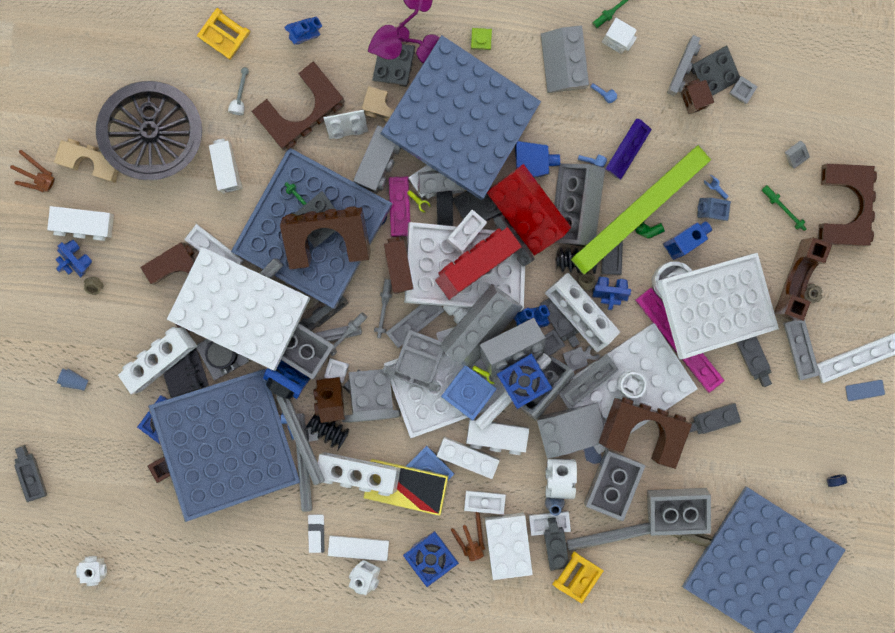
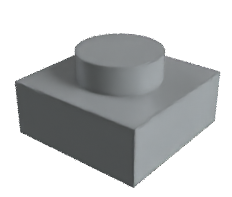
(743, 90)
(797, 154)

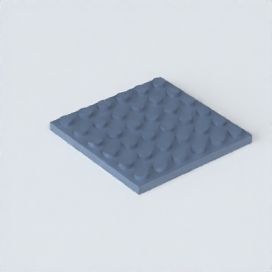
(460, 117)
(329, 267)
(223, 445)
(763, 566)

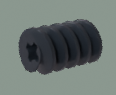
(564, 260)
(328, 430)

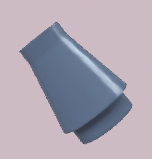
(71, 380)
(551, 502)

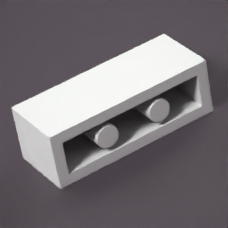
(80, 223)
(498, 437)
(467, 457)

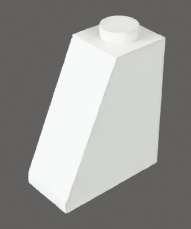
(224, 166)

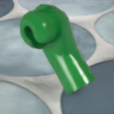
(649, 232)

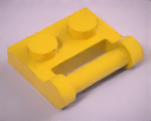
(220, 39)
(582, 581)

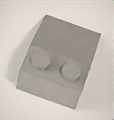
(571, 430)

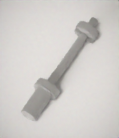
(385, 299)
(353, 326)

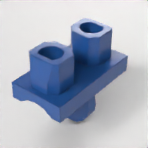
(304, 30)
(67, 251)
(611, 295)
(539, 313)

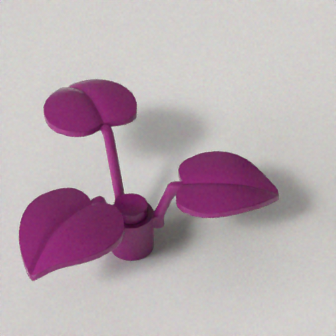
(387, 39)

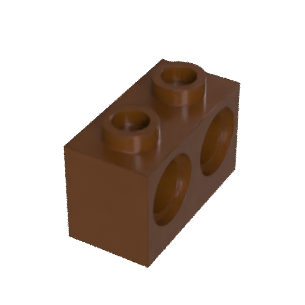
(697, 96)

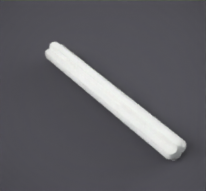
(504, 400)

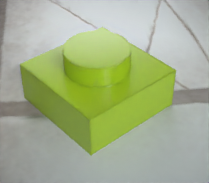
(481, 38)

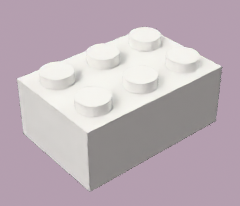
(508, 546)

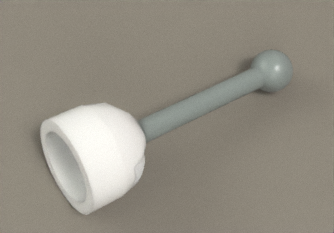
(236, 106)

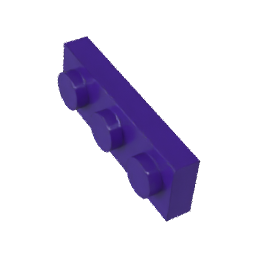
(628, 149)

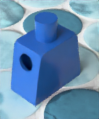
(535, 158)
(687, 240)

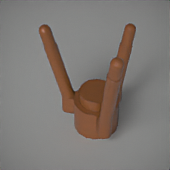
(44, 181)
(474, 550)

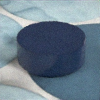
(836, 480)

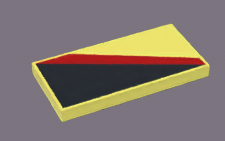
(415, 489)

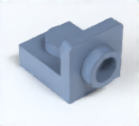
(713, 209)

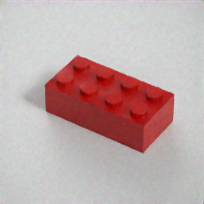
(529, 210)
(477, 262)

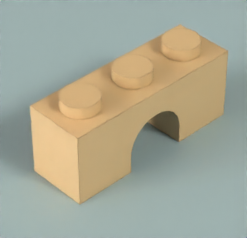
(375, 104)
(71, 154)

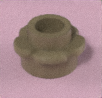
(586, 281)
(93, 285)
(816, 289)

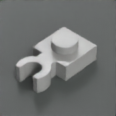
(578, 358)

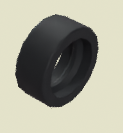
(445, 208)

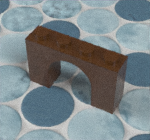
(326, 100)
(861, 181)
(347, 222)
(808, 256)
(173, 260)
(398, 265)
(626, 415)

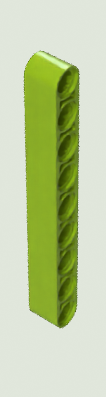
(640, 209)

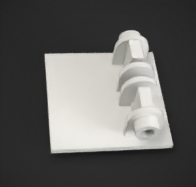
(346, 124)

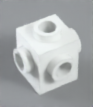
(98, 569)
(364, 577)

